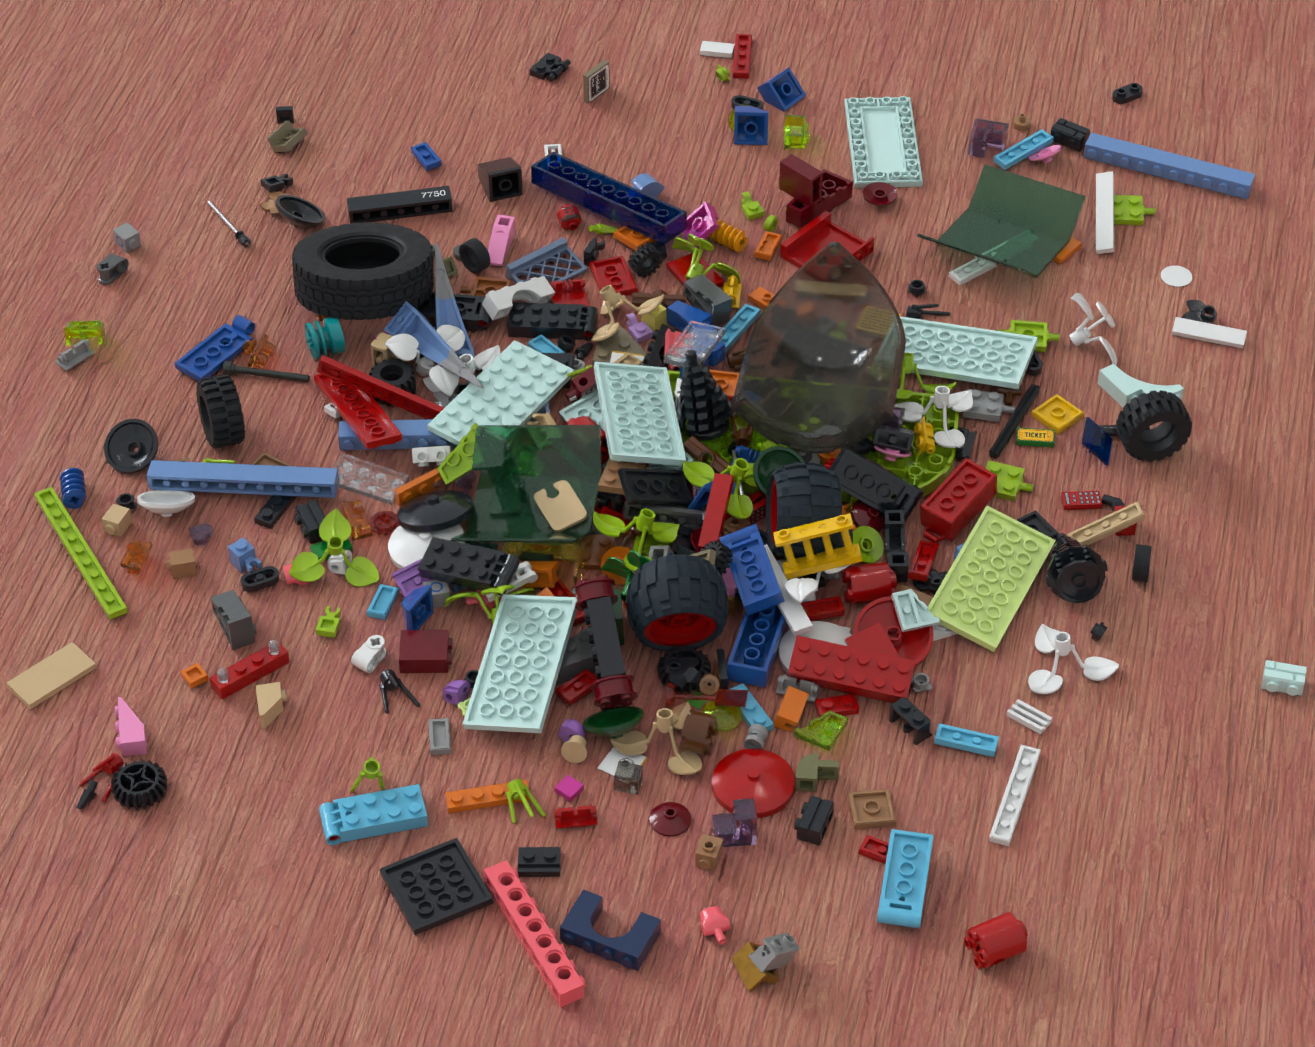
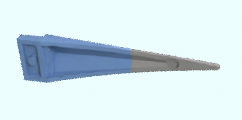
(445, 304)
(430, 342)

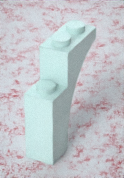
(1124, 387)

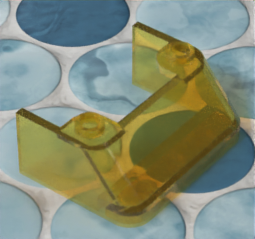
(568, 551)

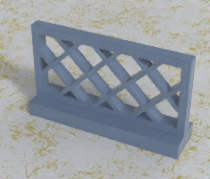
(540, 257)

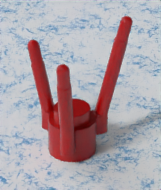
(110, 766)

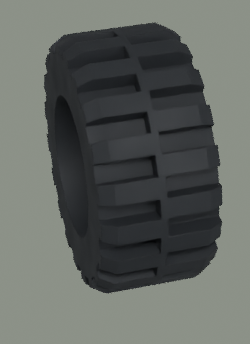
(220, 411)
(1161, 440)

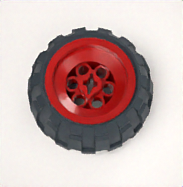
(798, 497)
(677, 602)

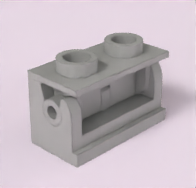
(775, 953)

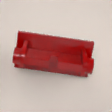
(577, 817)

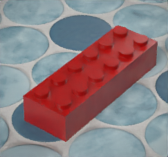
(851, 669)

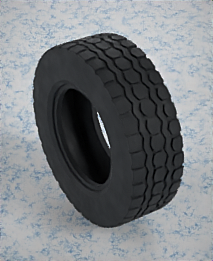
(362, 270)

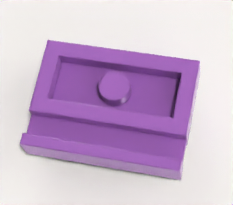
(409, 578)

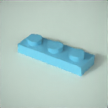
(753, 711)
(966, 740)

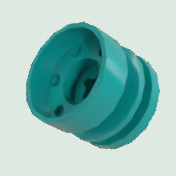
(324, 337)

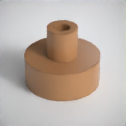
(1021, 122)
(710, 688)

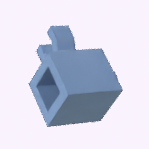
(243, 556)

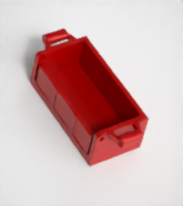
(957, 501)

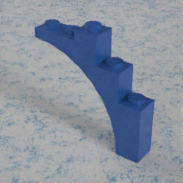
(679, 316)

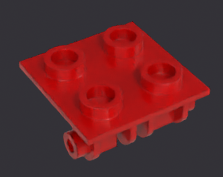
(570, 293)

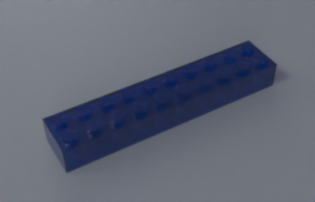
(609, 197)

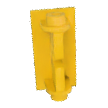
(733, 289)
(924, 437)

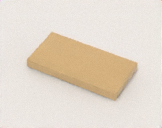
(51, 675)

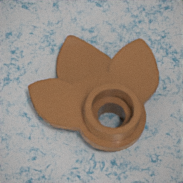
(270, 205)

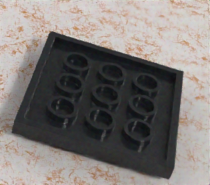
(436, 886)

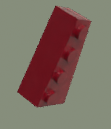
(834, 192)

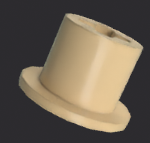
(575, 749)

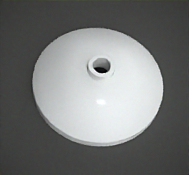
(166, 501)

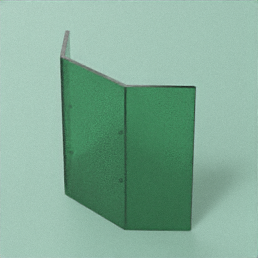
(1014, 222)
(542, 458)

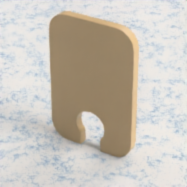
(562, 510)

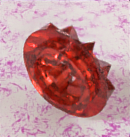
(386, 517)

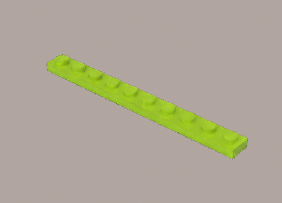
(80, 553)

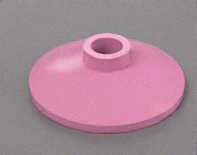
(1045, 154)
(892, 454)

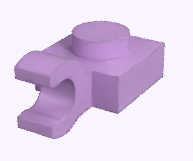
(638, 330)

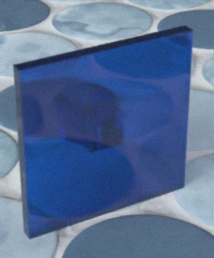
(1097, 441)

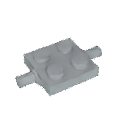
(987, 406)

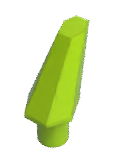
(602, 229)

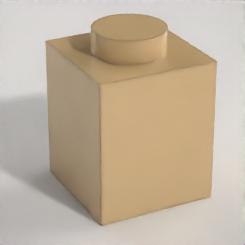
(116, 520)

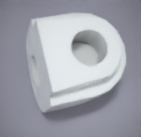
(337, 564)

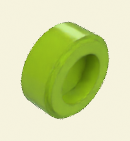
(770, 223)

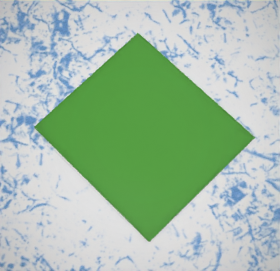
(696, 703)

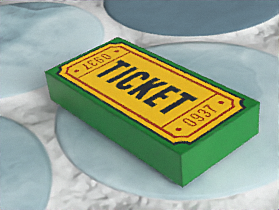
(1035, 437)

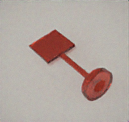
(724, 697)

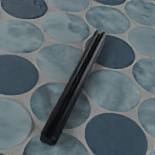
(1014, 421)

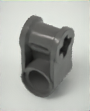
(111, 268)

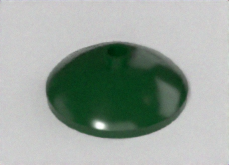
(769, 460)
(614, 721)

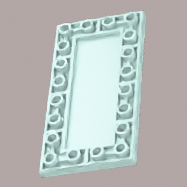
(883, 141)

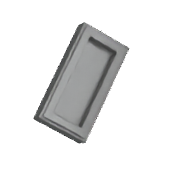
(439, 736)

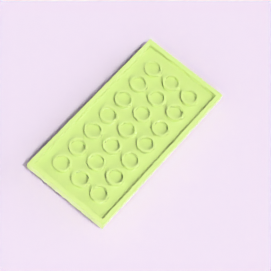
(990, 578)

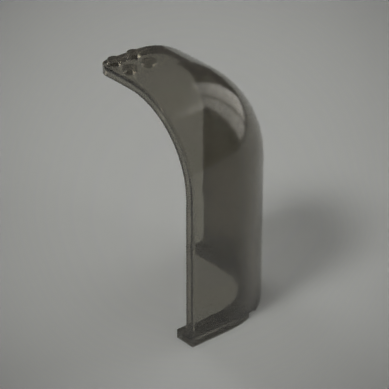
(823, 357)

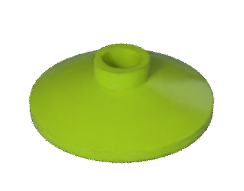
(872, 542)

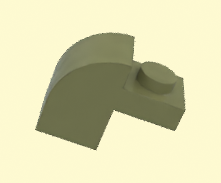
(811, 769)

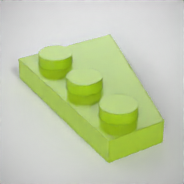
(460, 459)

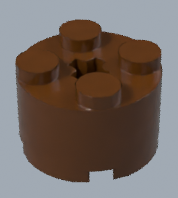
(698, 732)

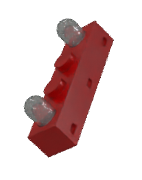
(250, 669)

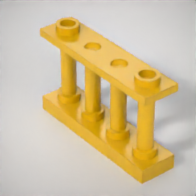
(821, 561)

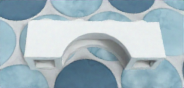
(499, 302)

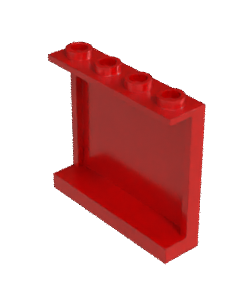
(816, 235)

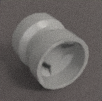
(756, 736)

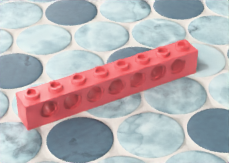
(534, 933)

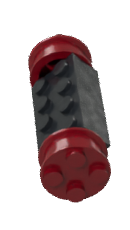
(612, 683)

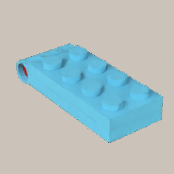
(373, 814)
(905, 878)

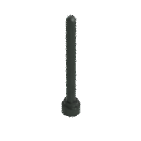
(230, 369)

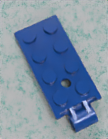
(212, 353)

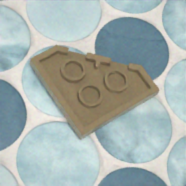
(621, 342)

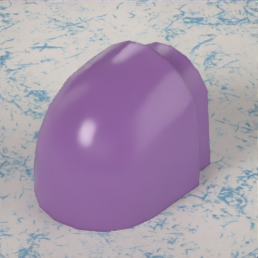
(456, 691)
(571, 728)

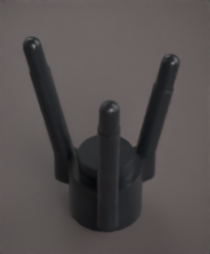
(917, 311)
(391, 682)

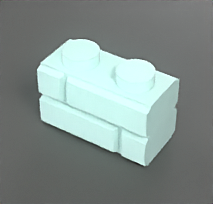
(1283, 678)

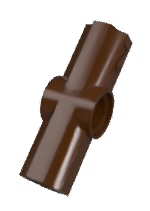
(639, 298)
(701, 452)

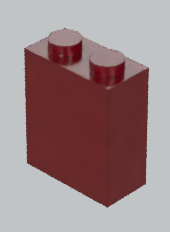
(800, 180)
(425, 651)

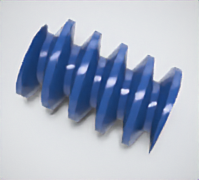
(73, 488)

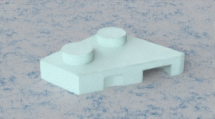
(912, 612)

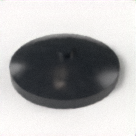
(435, 511)

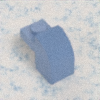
(647, 184)

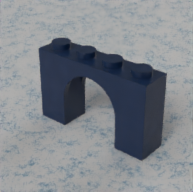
(627, 949)

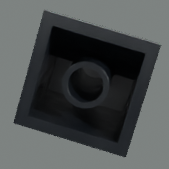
(501, 178)

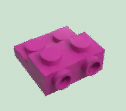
(702, 221)

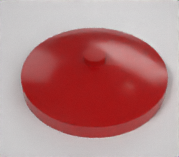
(910, 645)
(754, 775)

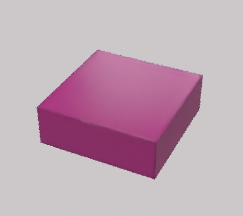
(569, 788)

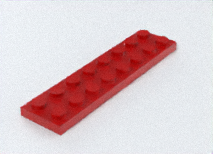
(360, 413)

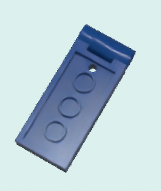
(752, 570)

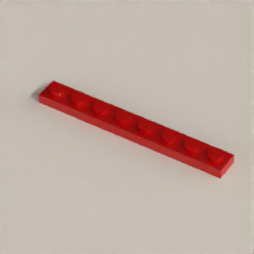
(378, 388)

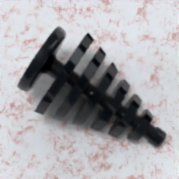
(702, 401)
(1075, 570)

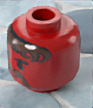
(569, 217)

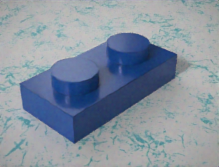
(426, 156)

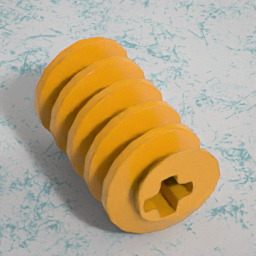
(729, 236)

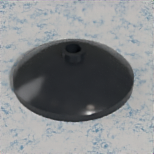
(299, 211)
(124, 439)

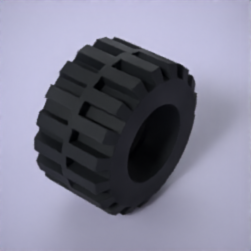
(395, 373)

